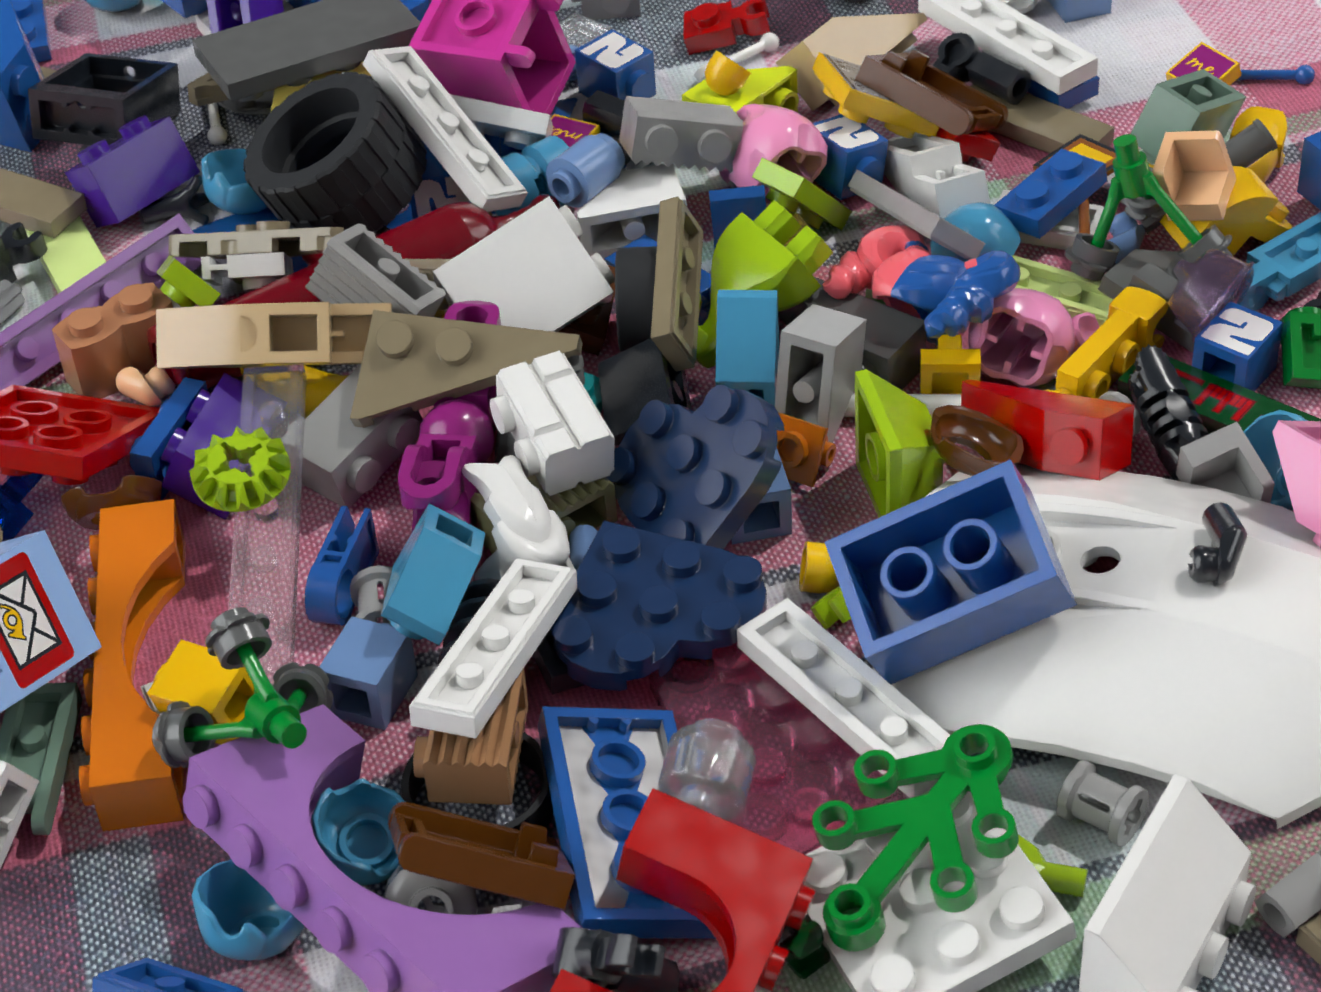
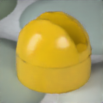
(725, 75)
(816, 569)

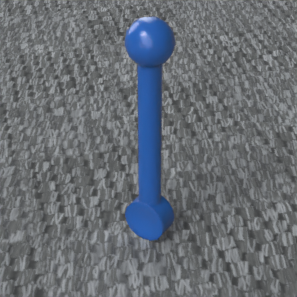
(1303, 74)

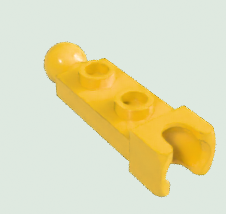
(1113, 345)

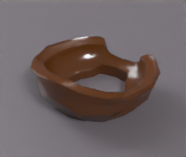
(977, 431)
(132, 490)

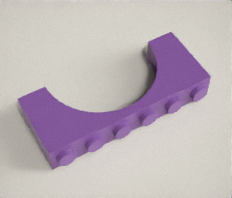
(259, 810)

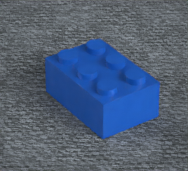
(949, 573)

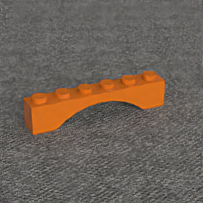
(138, 572)

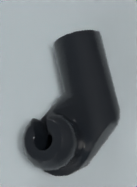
(1228, 540)

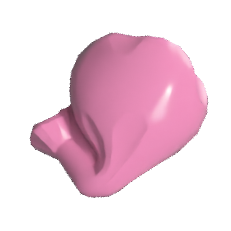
(780, 138)
(1028, 337)

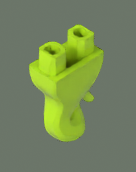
(754, 258)

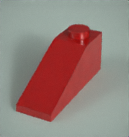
(1059, 429)

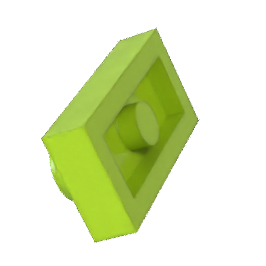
(800, 196)
(184, 285)

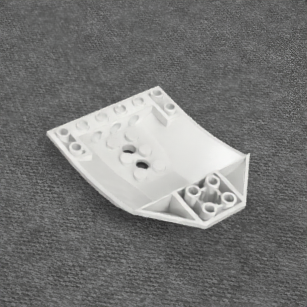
(1150, 661)

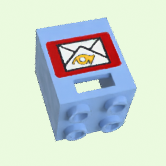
(39, 618)

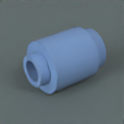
(585, 169)

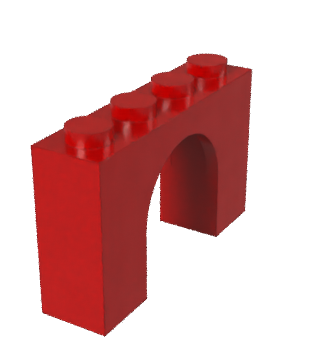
(725, 878)

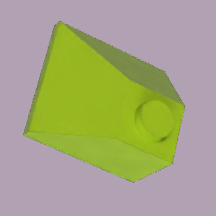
(893, 444)

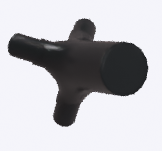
(183, 202)

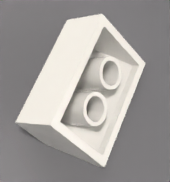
(1169, 901)

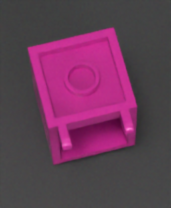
(497, 50)

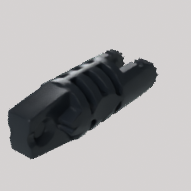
(1164, 406)

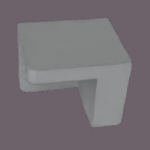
(1226, 463)

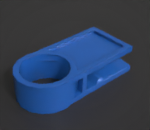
(339, 560)

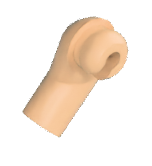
(143, 387)

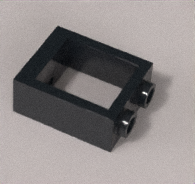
(98, 97)

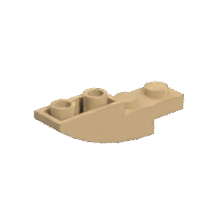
(263, 334)

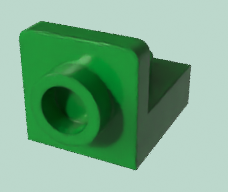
(1301, 347)

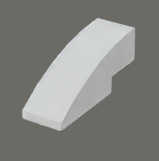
(933, 173)

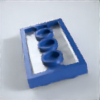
(598, 781)

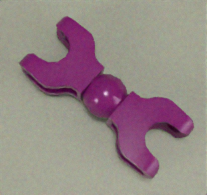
(449, 437)

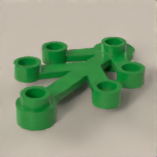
(917, 823)

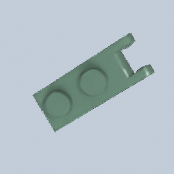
(38, 741)

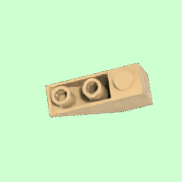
(849, 40)

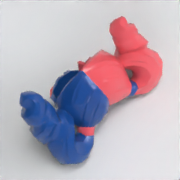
(924, 285)

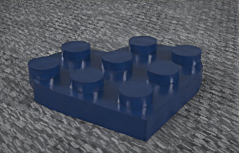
(698, 469)
(650, 602)

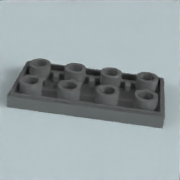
(302, 44)

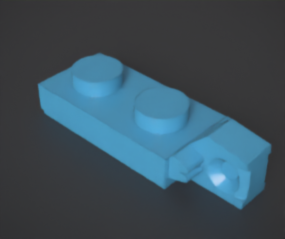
(1285, 264)

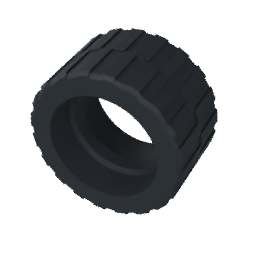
(336, 156)

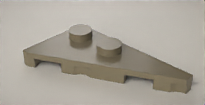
(253, 239)
(430, 358)

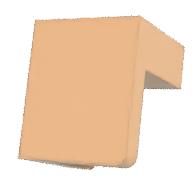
(1196, 173)

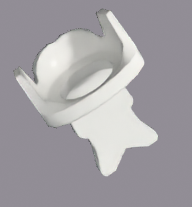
(520, 518)

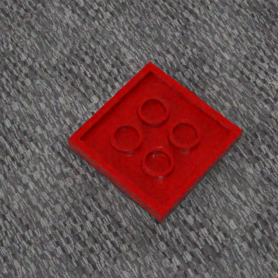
(66, 433)

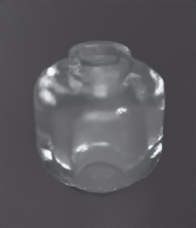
(709, 767)

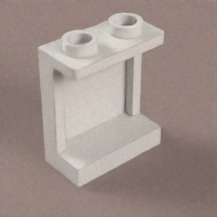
(531, 271)

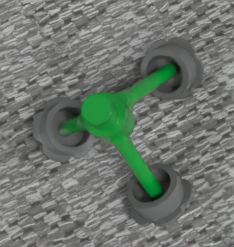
(1143, 198)
(271, 712)

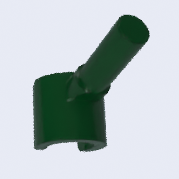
(806, 949)

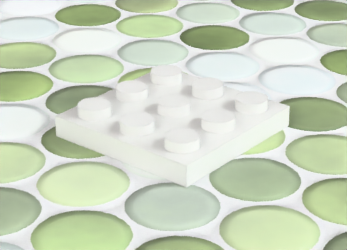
(936, 949)

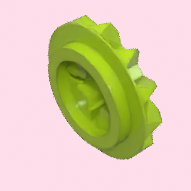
(232, 489)

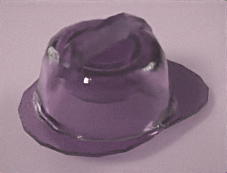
(1208, 287)

